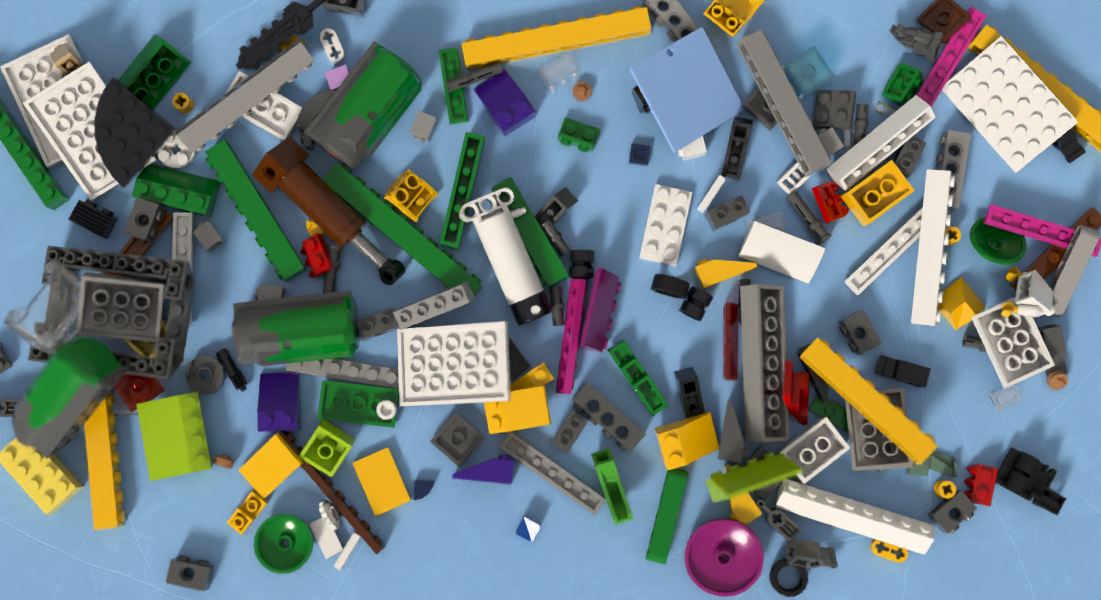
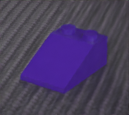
(505, 102)
(279, 402)
(494, 471)

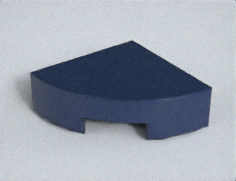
(422, 488)

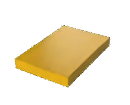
(270, 466)
(381, 481)

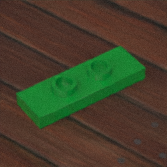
(834, 412)

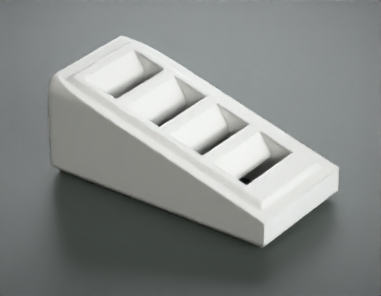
(785, 187)

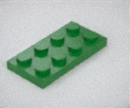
(355, 403)

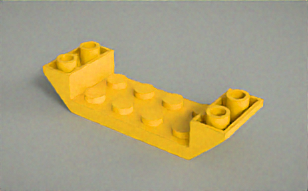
(732, 14)

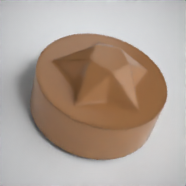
(582, 91)
(1057, 380)
(224, 461)

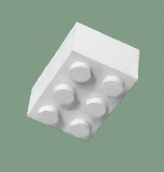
(815, 448)

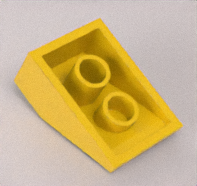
(877, 193)
(525, 410)
(686, 440)

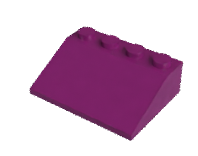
(599, 311)

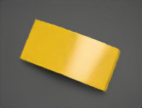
(247, 512)

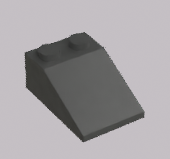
(731, 440)

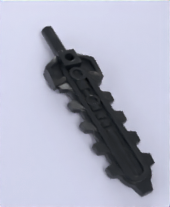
(296, 19)

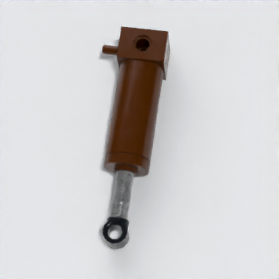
(286, 170)

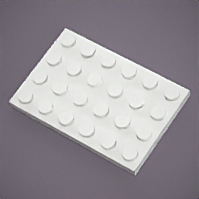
(28, 77)
(1009, 104)
(67, 119)
(454, 364)

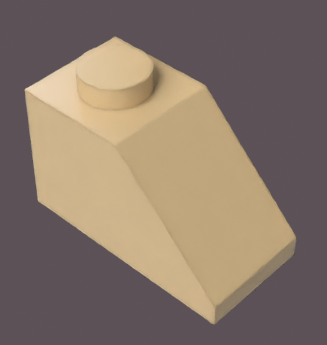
(65, 58)

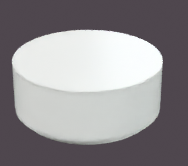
(386, 409)

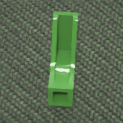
(612, 486)

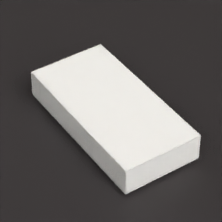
(710, 195)
(326, 538)
(347, 551)

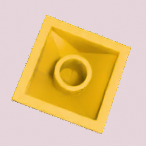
(960, 304)

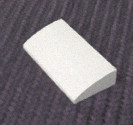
(781, 252)

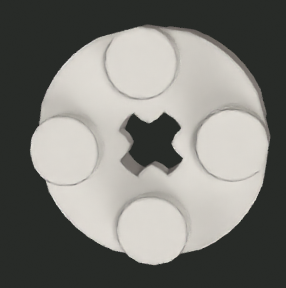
(177, 161)

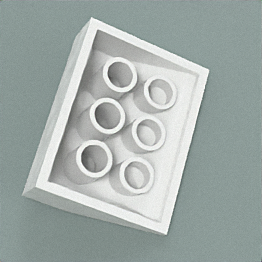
(1012, 344)

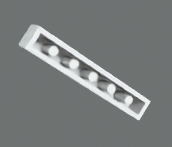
(881, 142)

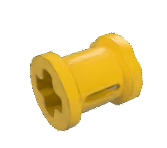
(178, 100)
(956, 236)
(948, 485)

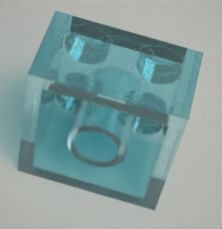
(808, 73)

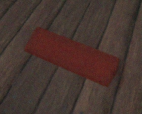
(730, 342)

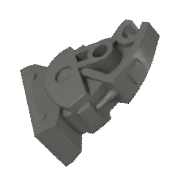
(920, 40)

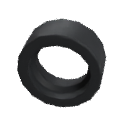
(670, 286)
(788, 592)

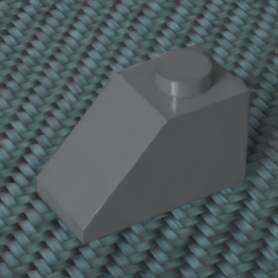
(557, 206)

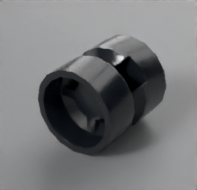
(581, 264)
(696, 303)

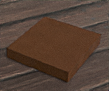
(944, 17)

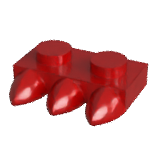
(829, 202)
(317, 255)
(982, 484)

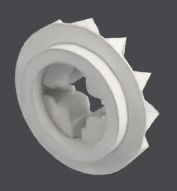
(330, 514)

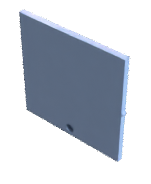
(687, 89)

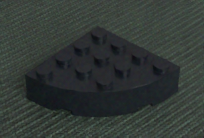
(127, 131)

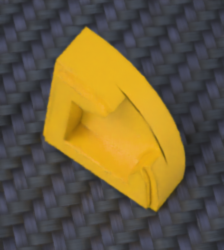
(313, 228)

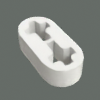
(336, 44)

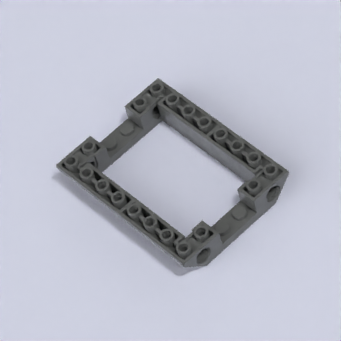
(179, 290)

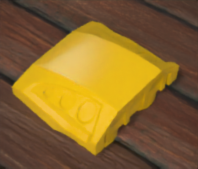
(410, 194)

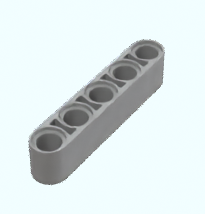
(1072, 266)

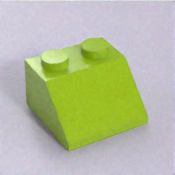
(327, 447)

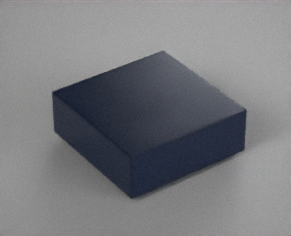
(639, 154)

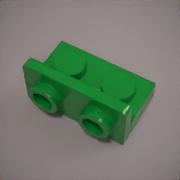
(903, 84)
(578, 134)

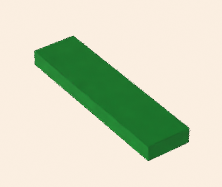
(456, 99)

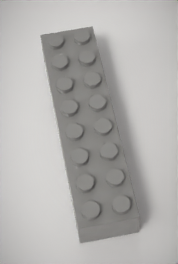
(764, 362)

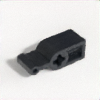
(1069, 146)
(903, 371)

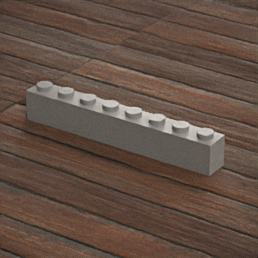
(244, 96)
(784, 103)

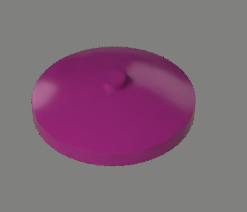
(724, 557)

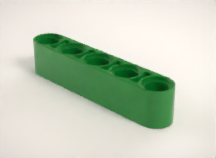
(666, 516)

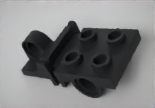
(1029, 479)

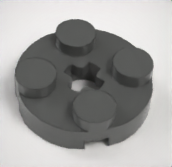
(196, 381)

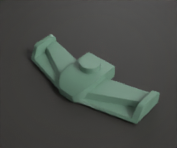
(937, 462)

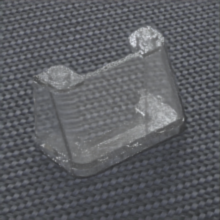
(53, 312)

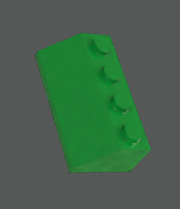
(154, 71)
(177, 190)

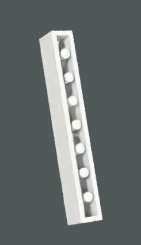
(931, 247)
(854, 516)

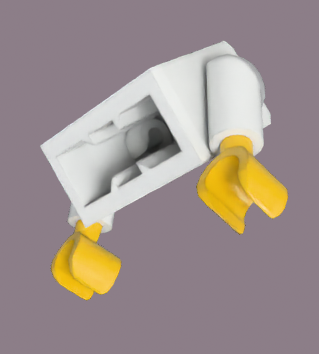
(1032, 295)

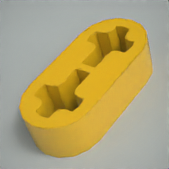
(887, 554)

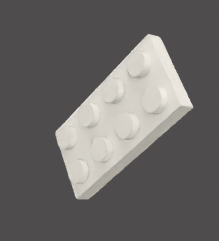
(275, 115)
(665, 225)

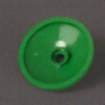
(996, 243)
(270, 547)

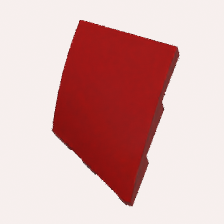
(796, 393)

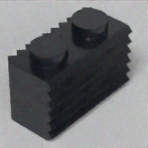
(89, 217)

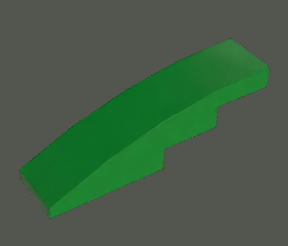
(637, 377)

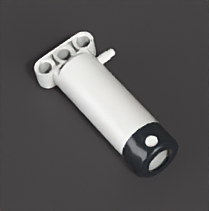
(509, 256)

